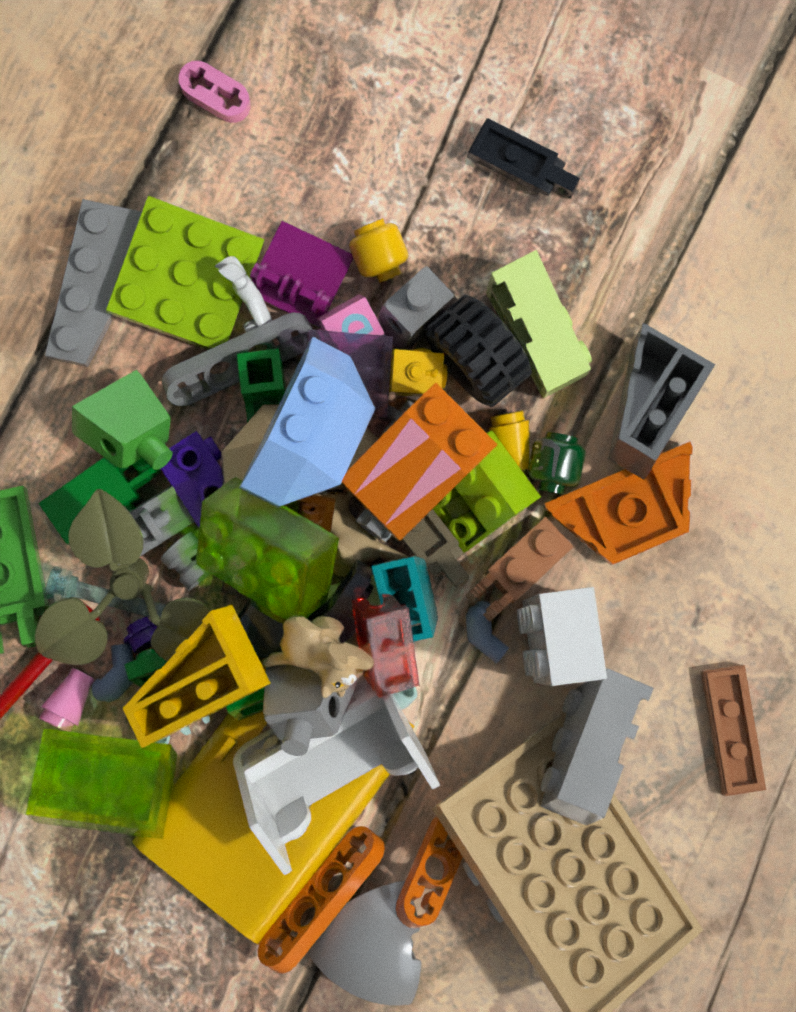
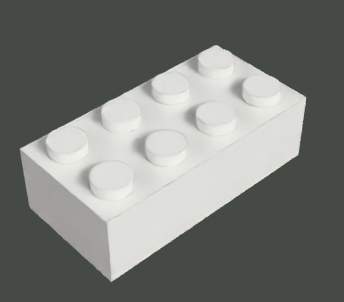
(562, 637)

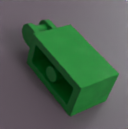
(70, 499)

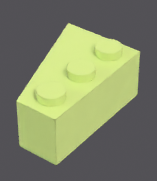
(539, 322)

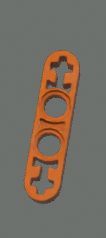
(326, 903)

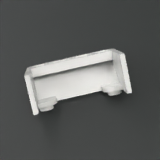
(282, 786)

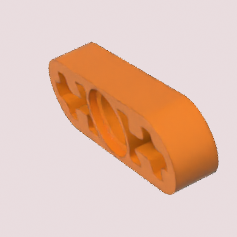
(432, 901)

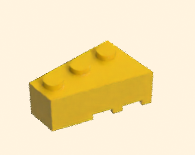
(198, 680)

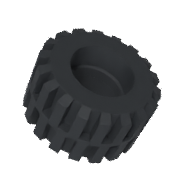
(479, 350)

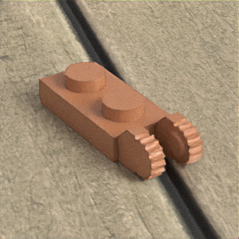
(522, 566)

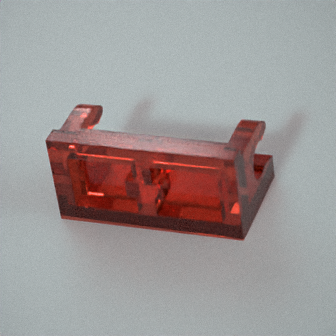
(388, 638)

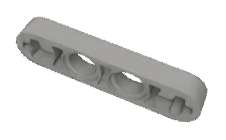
(227, 352)

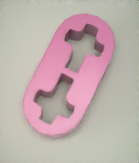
(219, 84)

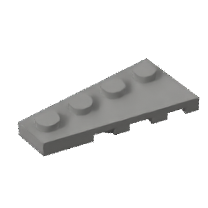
(89, 279)

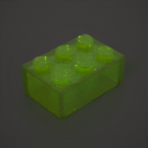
(266, 551)
(102, 784)

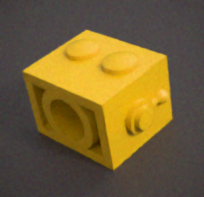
(416, 371)

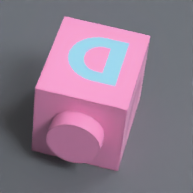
(351, 317)

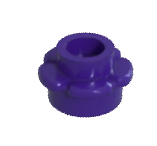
(140, 634)

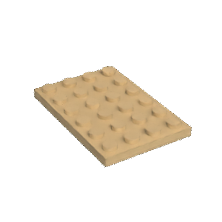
(574, 895)

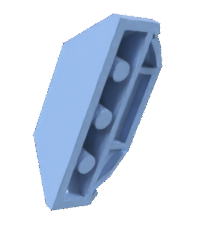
(312, 429)

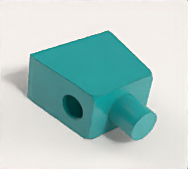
(410, 585)

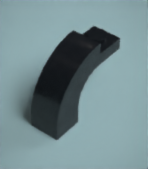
(266, 629)

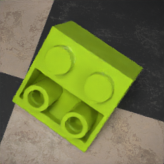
(486, 498)

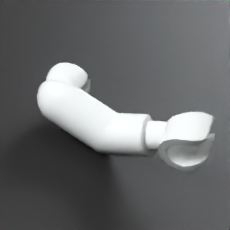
(246, 290)

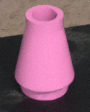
(67, 702)

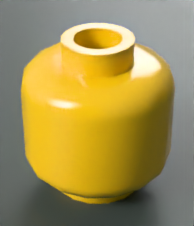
(378, 250)

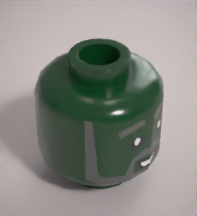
(556, 462)

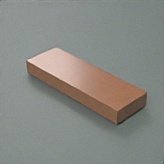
(733, 730)

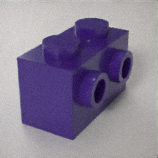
(194, 471)

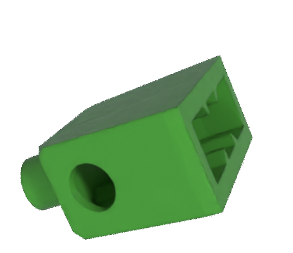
(124, 423)

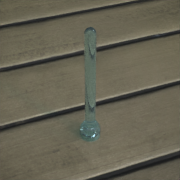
(65, 585)

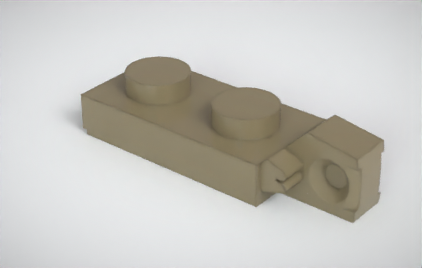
(438, 547)

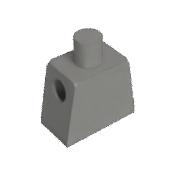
(414, 308)
(297, 708)

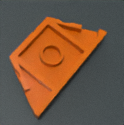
(630, 514)

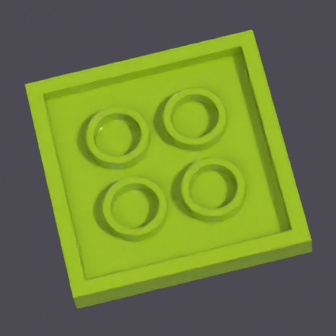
(173, 278)

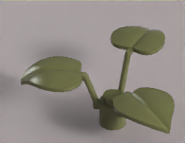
(103, 536)

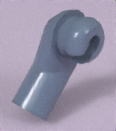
(480, 632)
(116, 680)

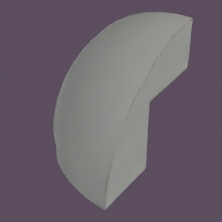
(370, 949)

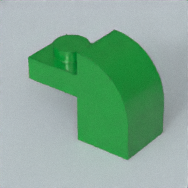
(261, 379)

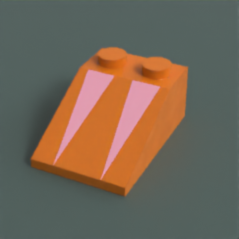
(417, 461)

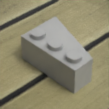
(590, 746)

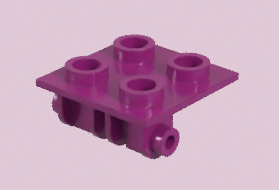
(300, 272)

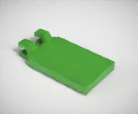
(20, 567)

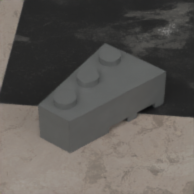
(654, 399)

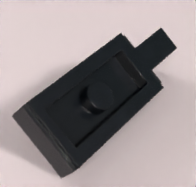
(521, 160)

